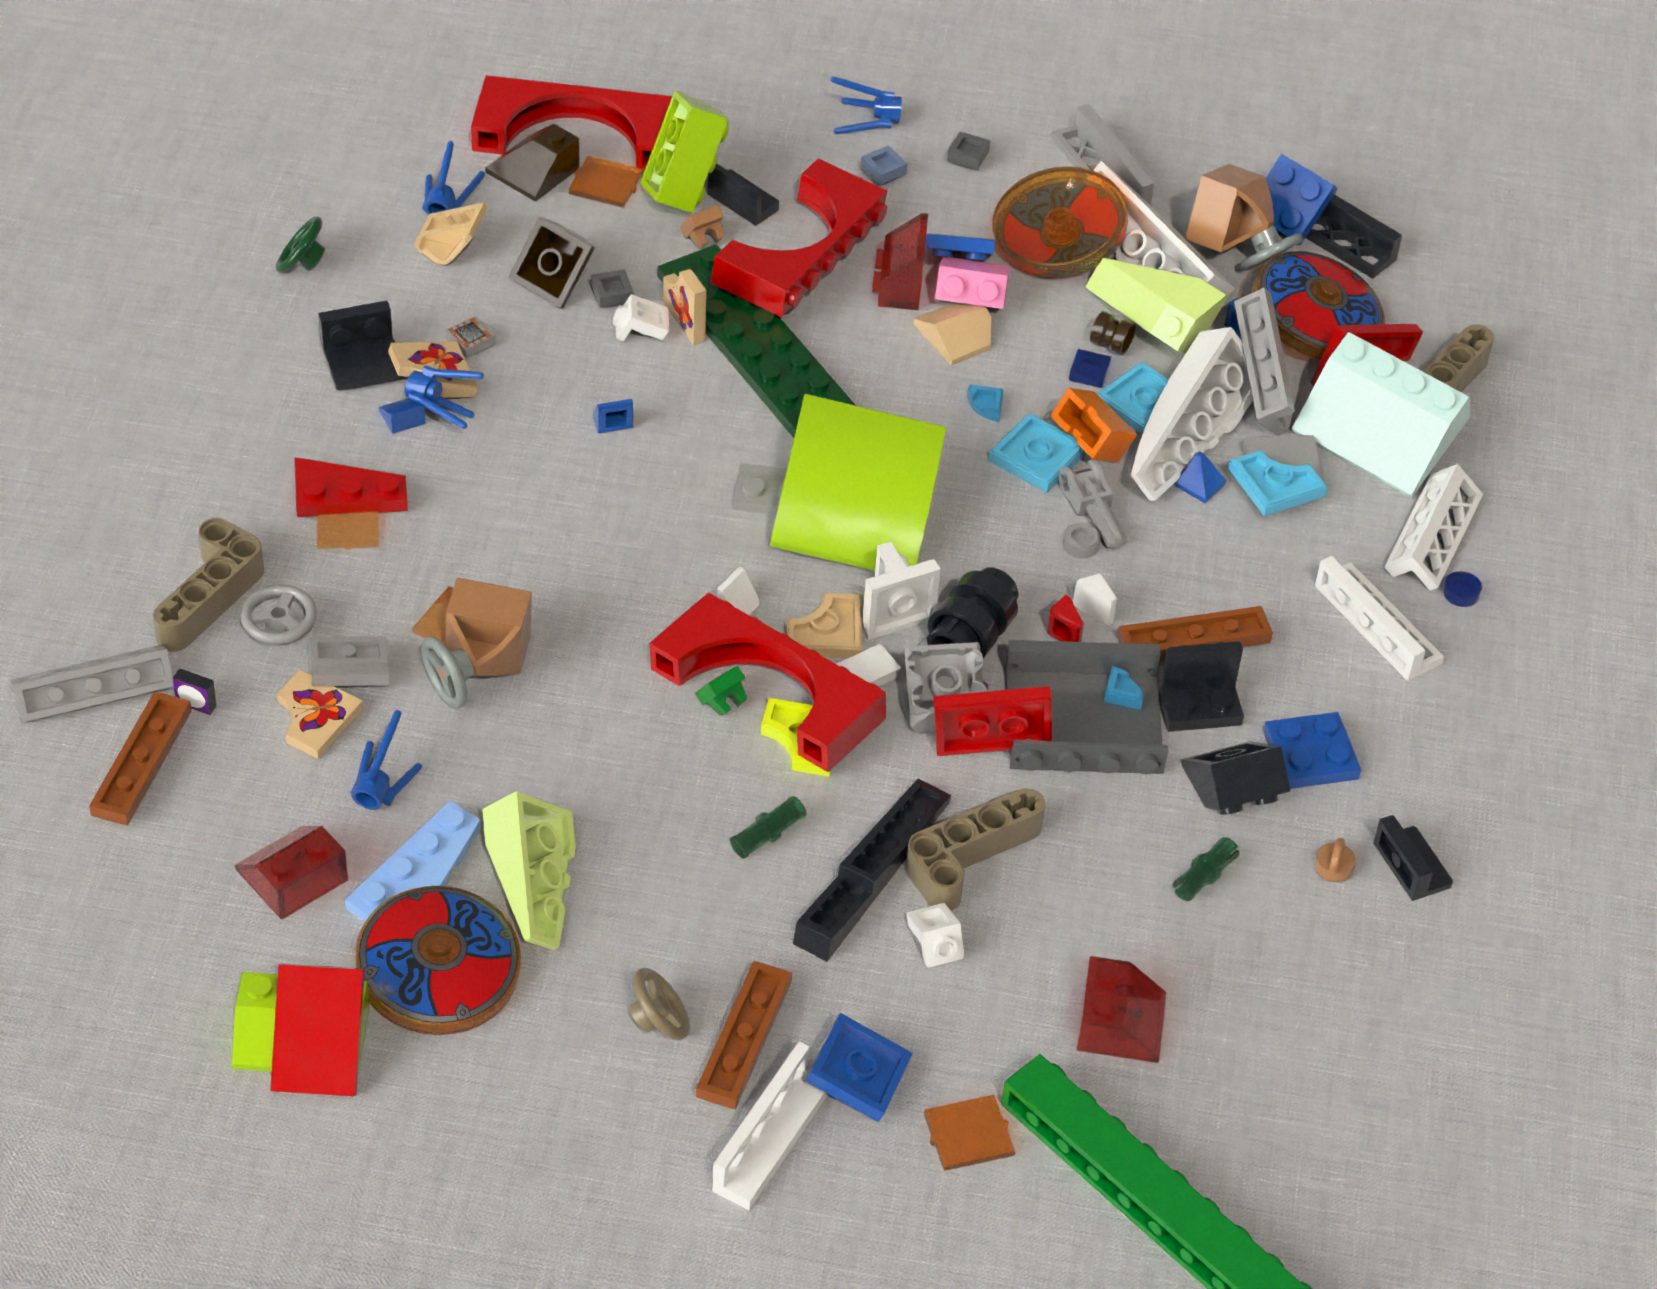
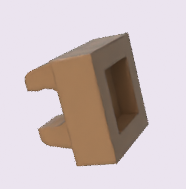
(704, 222)

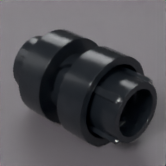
(975, 610)

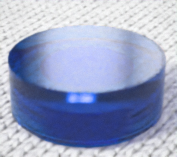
(1462, 589)

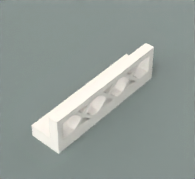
(1428, 519)
(1376, 618)
(768, 1132)

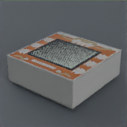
(471, 336)

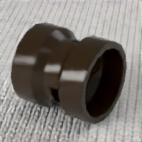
(1111, 332)

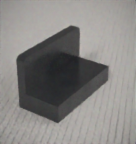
(741, 195)
(1411, 859)

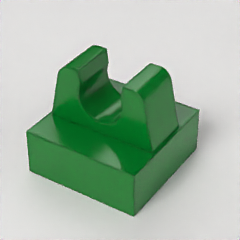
(725, 685)

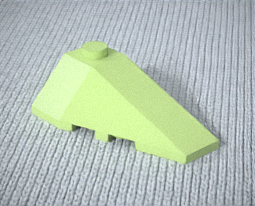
(1159, 300)
(531, 856)

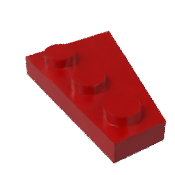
(1394, 339)
(346, 489)

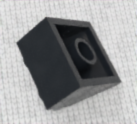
(1238, 776)

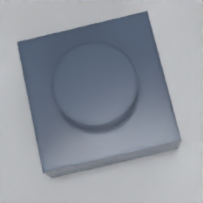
(884, 165)

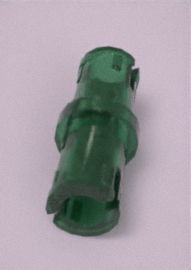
(768, 827)
(1206, 869)

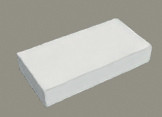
(873, 665)

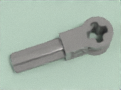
(1092, 495)

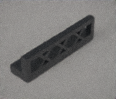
(1363, 231)

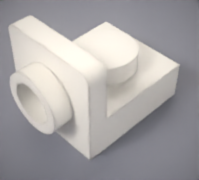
(641, 316)
(938, 933)

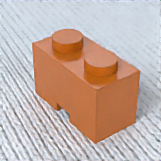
(1093, 424)

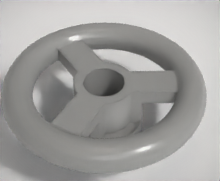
(279, 624)

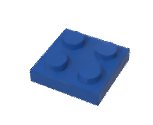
(1297, 196)
(945, 244)
(1314, 749)
(859, 1067)

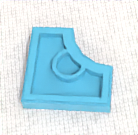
(1274, 484)

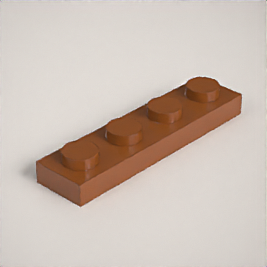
(1241, 625)
(140, 758)
(744, 1035)

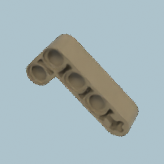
(1463, 357)
(229, 570)
(943, 850)

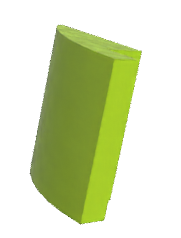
(857, 483)

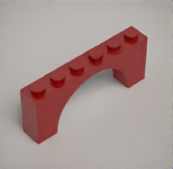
(515, 104)
(782, 277)
(721, 635)

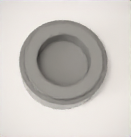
(1081, 540)

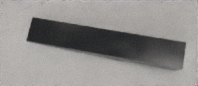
(867, 870)

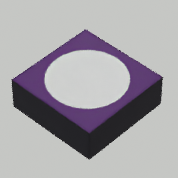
(195, 689)

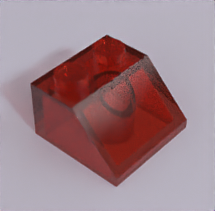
(902, 265)
(296, 869)
(1121, 1011)

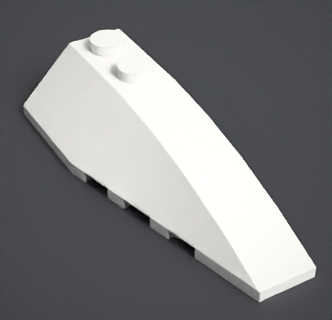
(1156, 243)
(1194, 410)

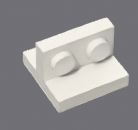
(898, 593)

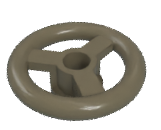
(658, 1006)

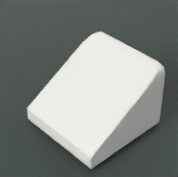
(739, 591)
(1095, 598)

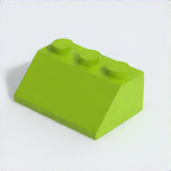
(684, 152)
(256, 1021)

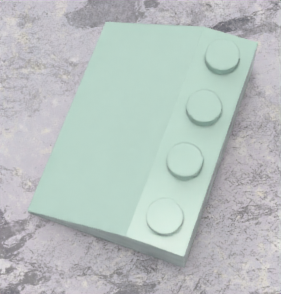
(1382, 414)

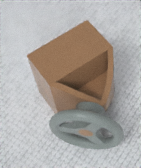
(1235, 208)
(484, 637)

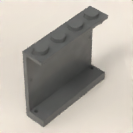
(1086, 729)

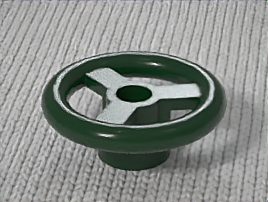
(302, 247)

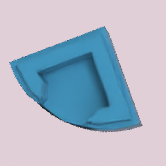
(986, 401)
(1123, 690)

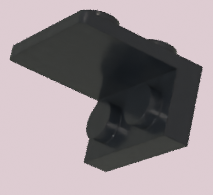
(358, 344)
(1200, 686)

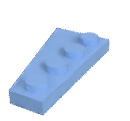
(420, 861)

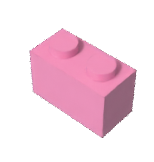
(972, 282)

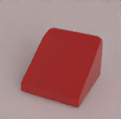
(1065, 621)

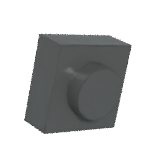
(968, 150)
(611, 288)

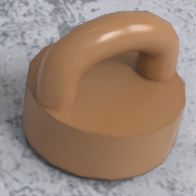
(1335, 861)

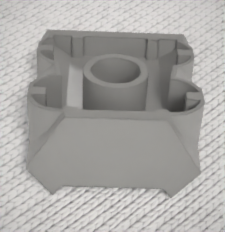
(938, 672)

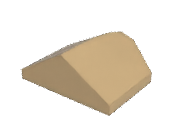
(449, 232)
(957, 330)

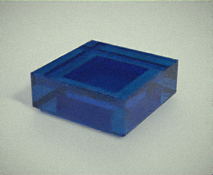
(1090, 368)

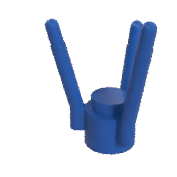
(885, 107)
(442, 196)
(426, 390)
(373, 785)

